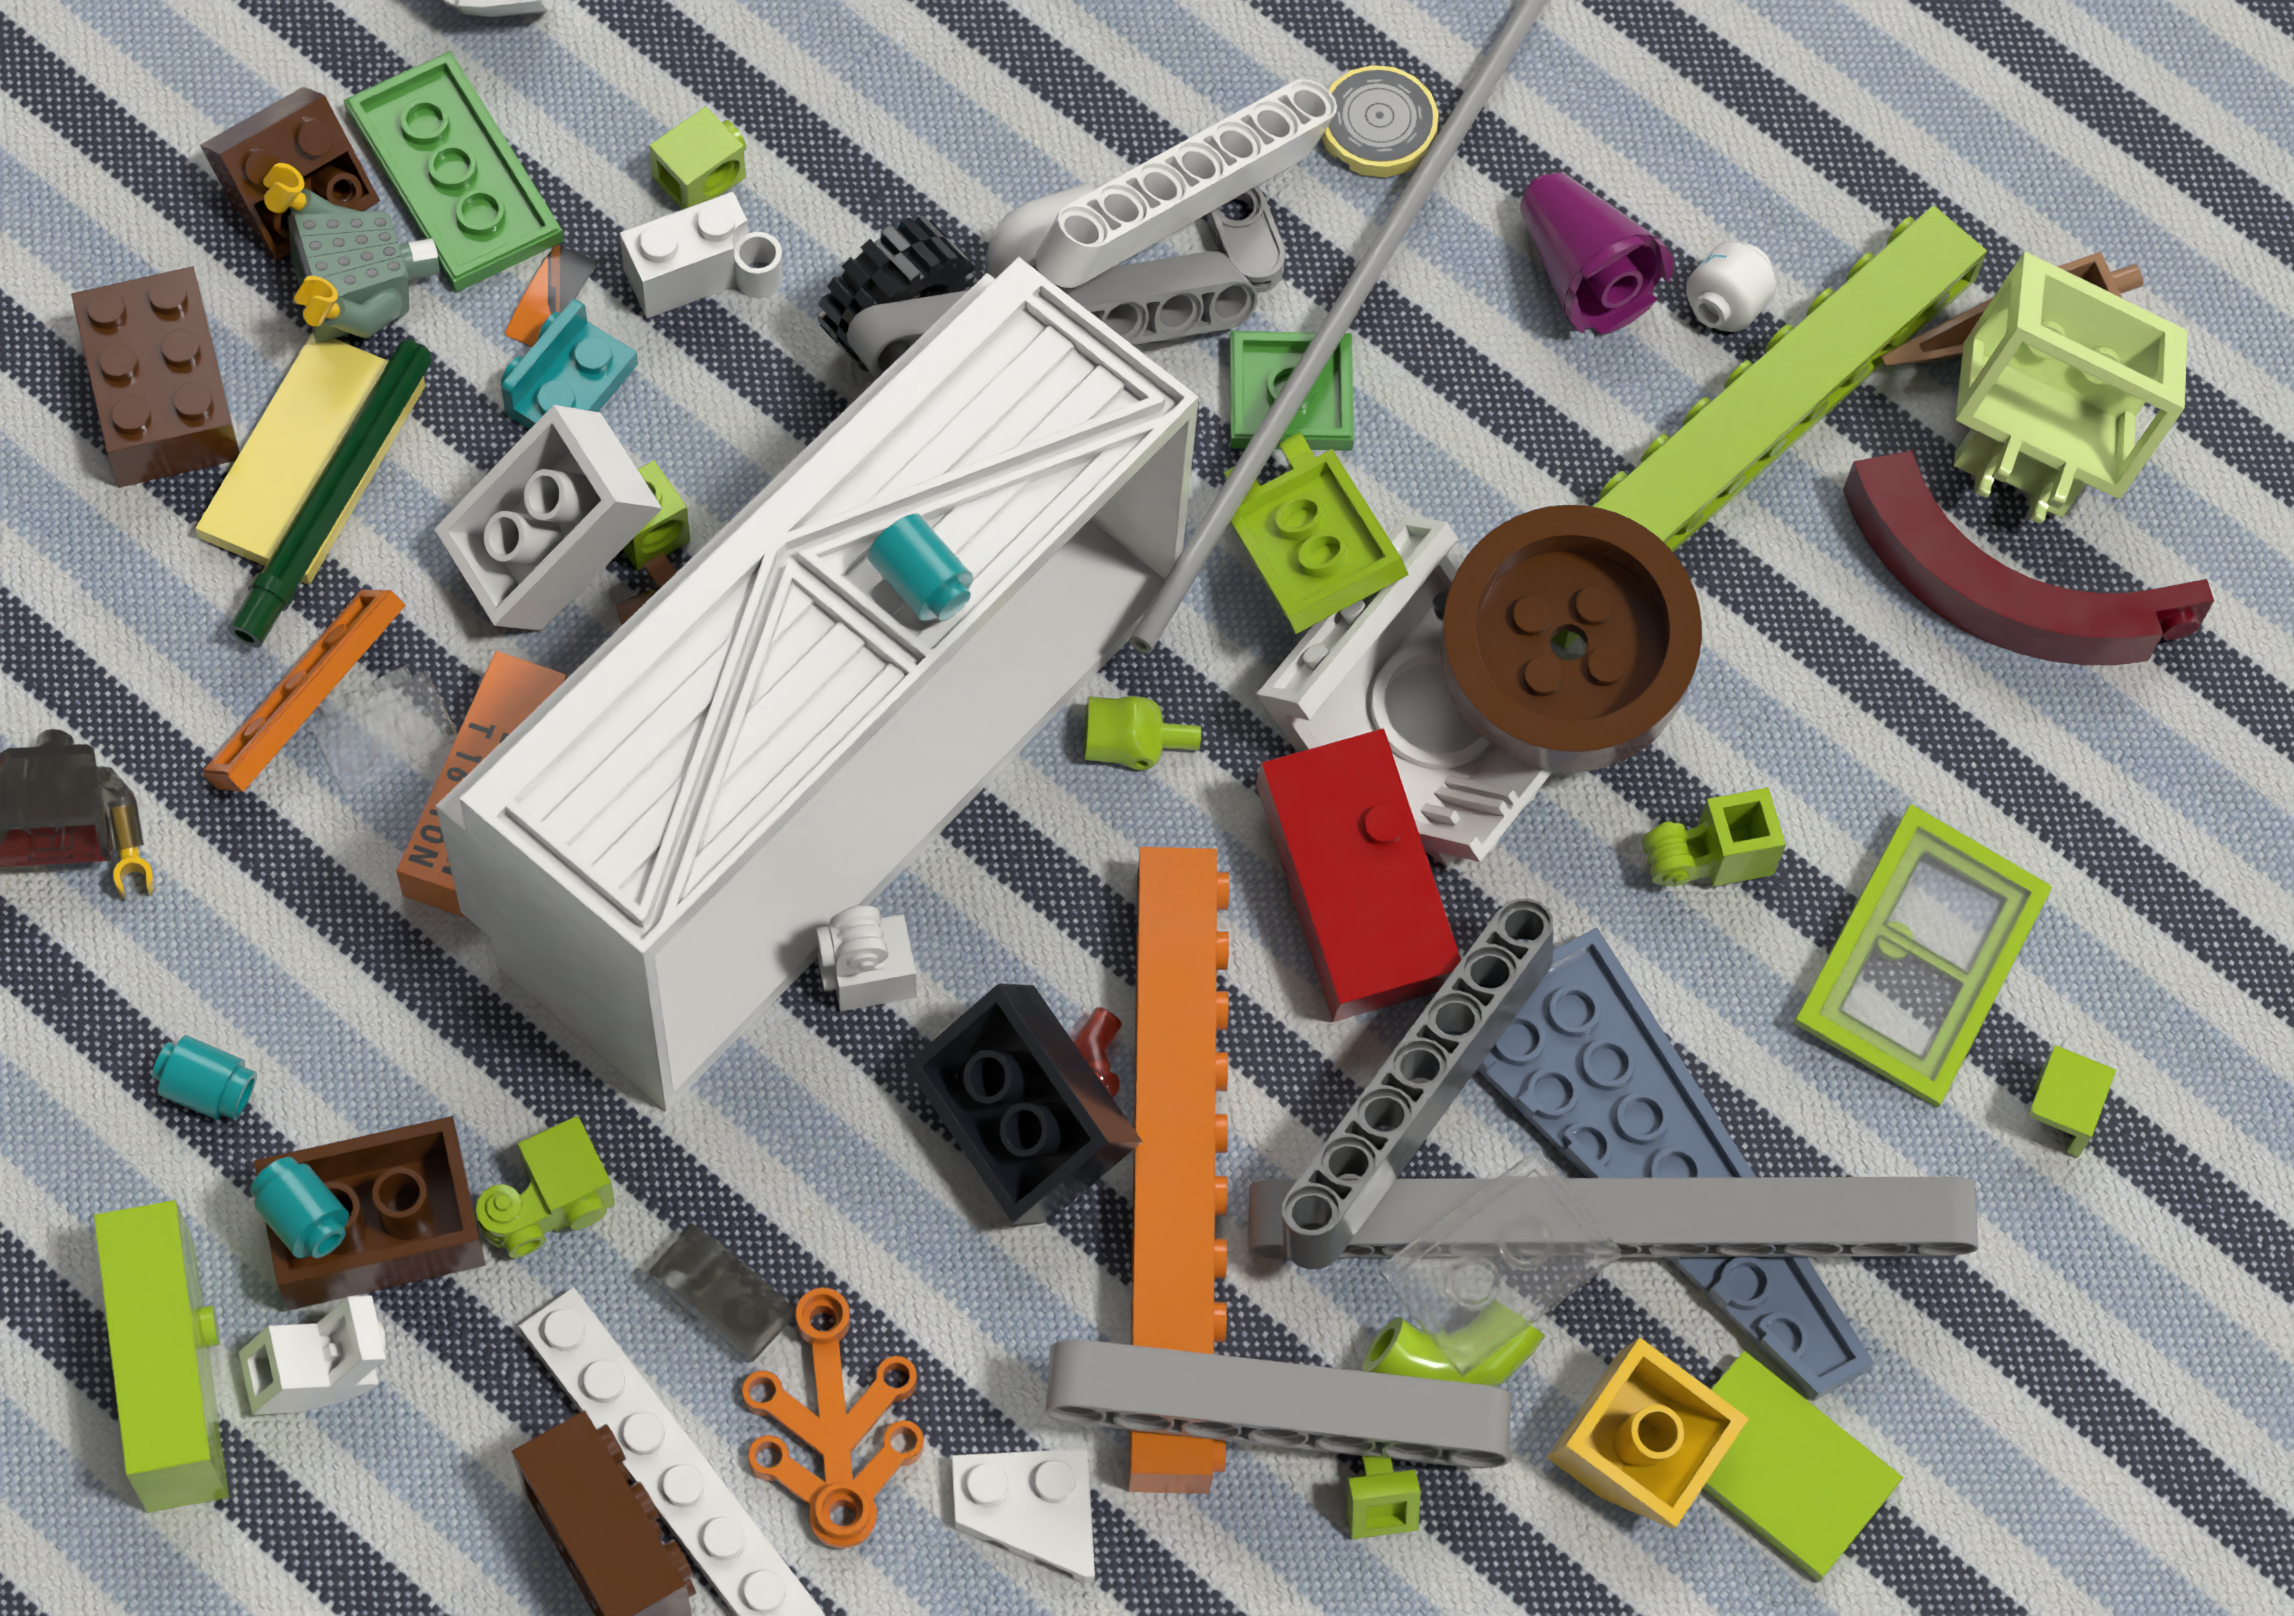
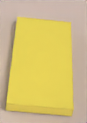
(292, 450)

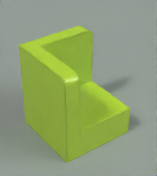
(2071, 1095)

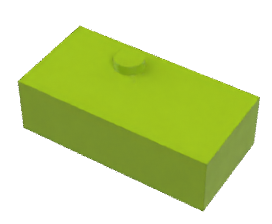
(161, 1356)

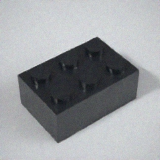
(1023, 1103)

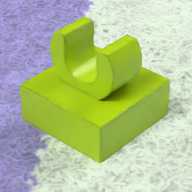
(1382, 1500)

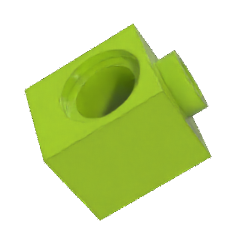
(698, 159)
(667, 529)

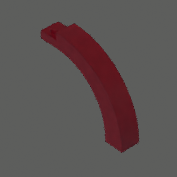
(1995, 601)

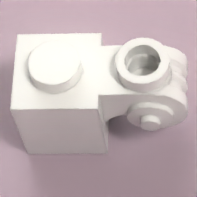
(866, 958)

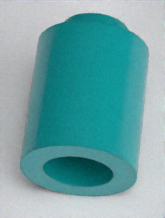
(921, 568)

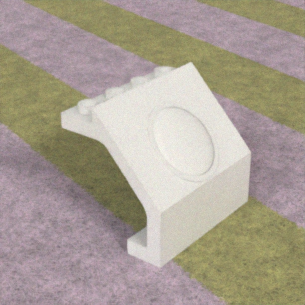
(1383, 670)

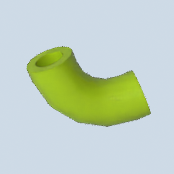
(1410, 1352)

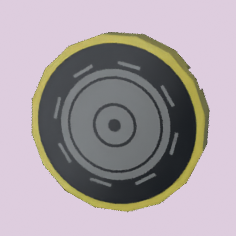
(1381, 121)

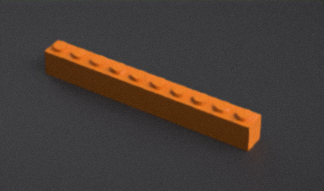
(1180, 1133)

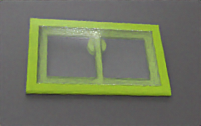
(1923, 955)

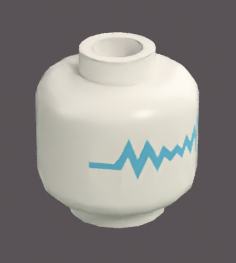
(1732, 285)

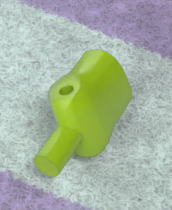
(1132, 732)

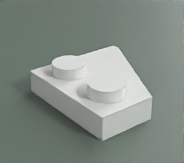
(1029, 1504)

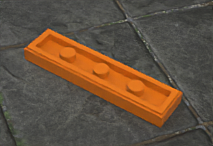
(302, 689)

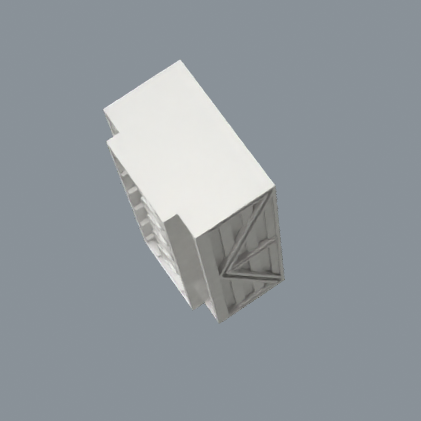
(783, 716)

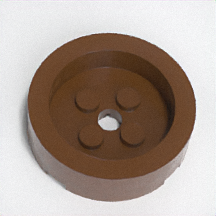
(1583, 575)

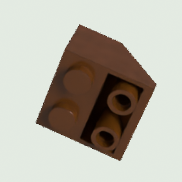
(294, 132)

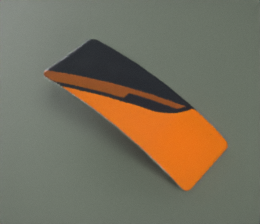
(550, 291)

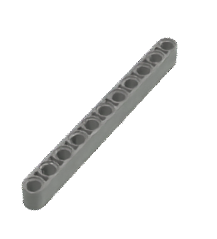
(1688, 1215)

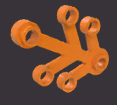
(834, 1431)

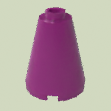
(1593, 254)

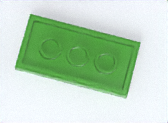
(453, 170)

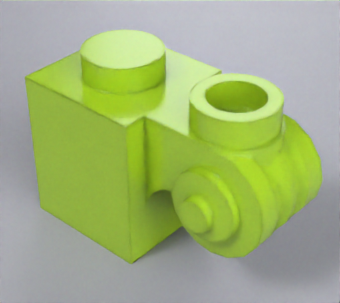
(1732, 843)
(564, 1191)

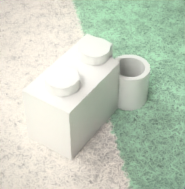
(698, 256)

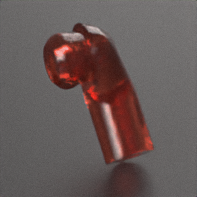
(1093, 1041)

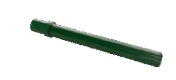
(275, 586)

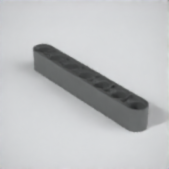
(1413, 1106)

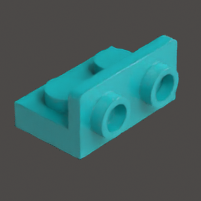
(566, 367)

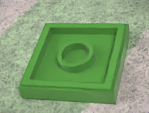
(1259, 370)

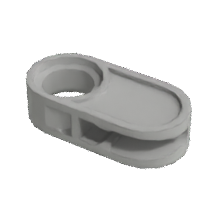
(1251, 242)

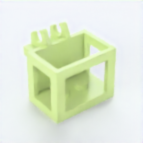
(2059, 386)

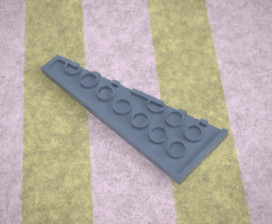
(1622, 1104)

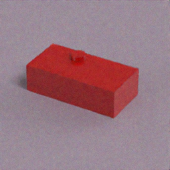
(1358, 874)

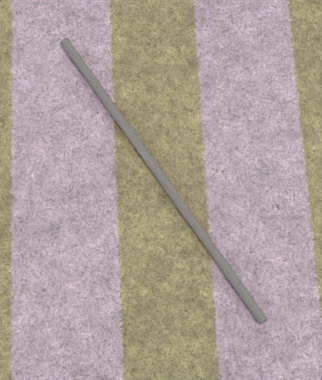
(1333, 328)

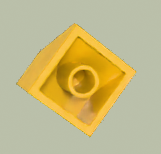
(1648, 1435)

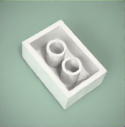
(547, 518)

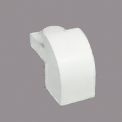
(315, 1363)

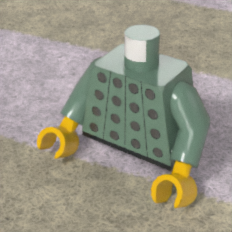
(346, 260)

